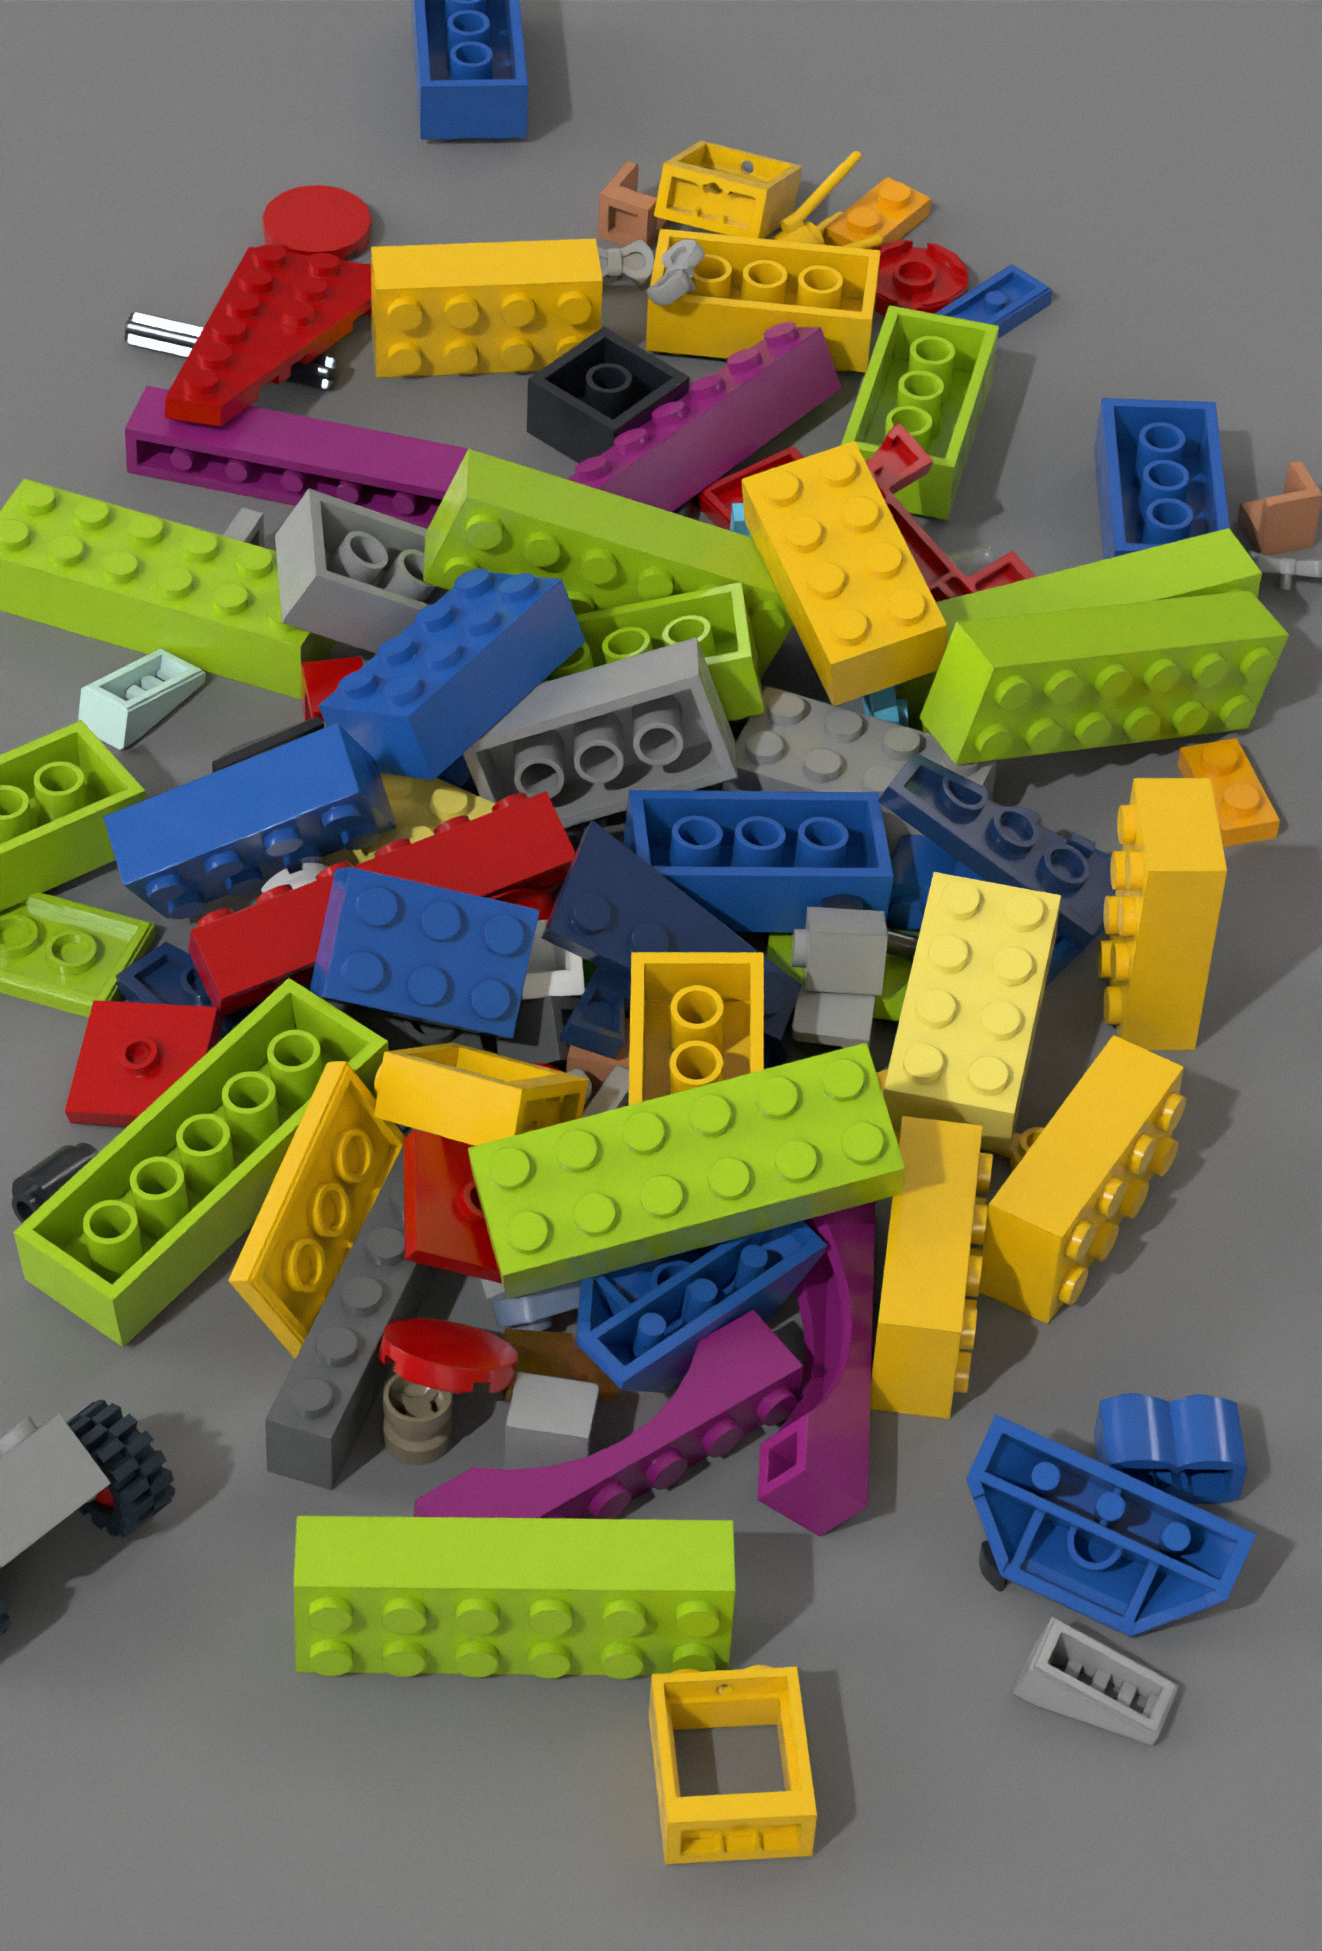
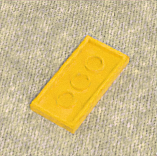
(316, 1205)

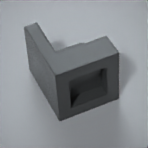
(539, 1031)

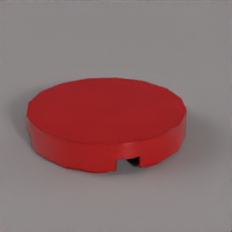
(317, 221)
(919, 277)
(448, 1355)

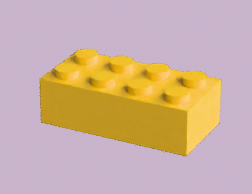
(759, 283)
(482, 305)
(844, 573)
(1162, 912)
(694, 1020)
(1082, 1180)
(931, 1269)

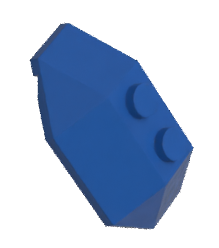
(650, 1316)
(1098, 1534)

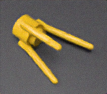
(796, 231)

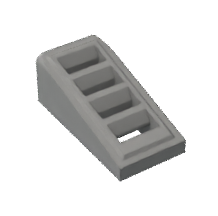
(1065, 1694)

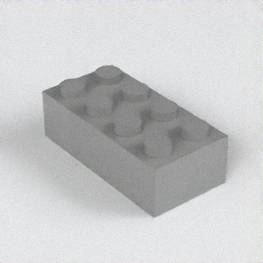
(350, 572)
(609, 732)
(833, 749)

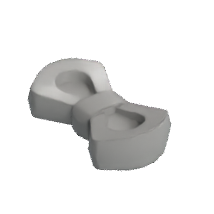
(632, 261)
(679, 266)
(1287, 567)

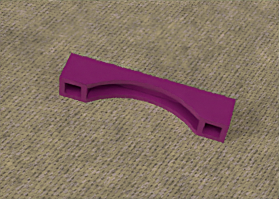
(733, 1386)
(820, 1455)

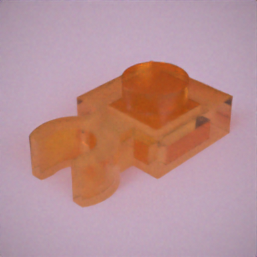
(554, 1356)

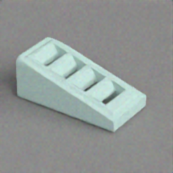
(133, 700)

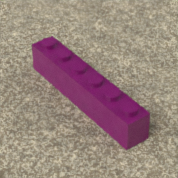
(718, 420)
(286, 454)

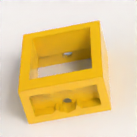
(715, 193)
(473, 1093)
(732, 1824)

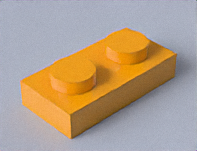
(886, 210)
(1239, 797)

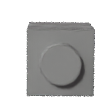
(841, 950)

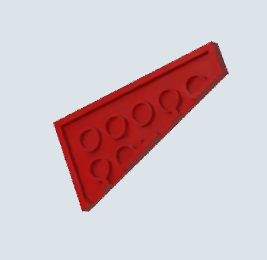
(268, 318)

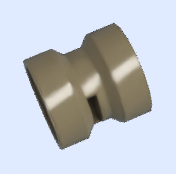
(416, 1421)

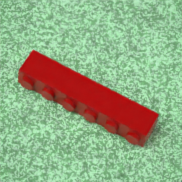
(260, 947)

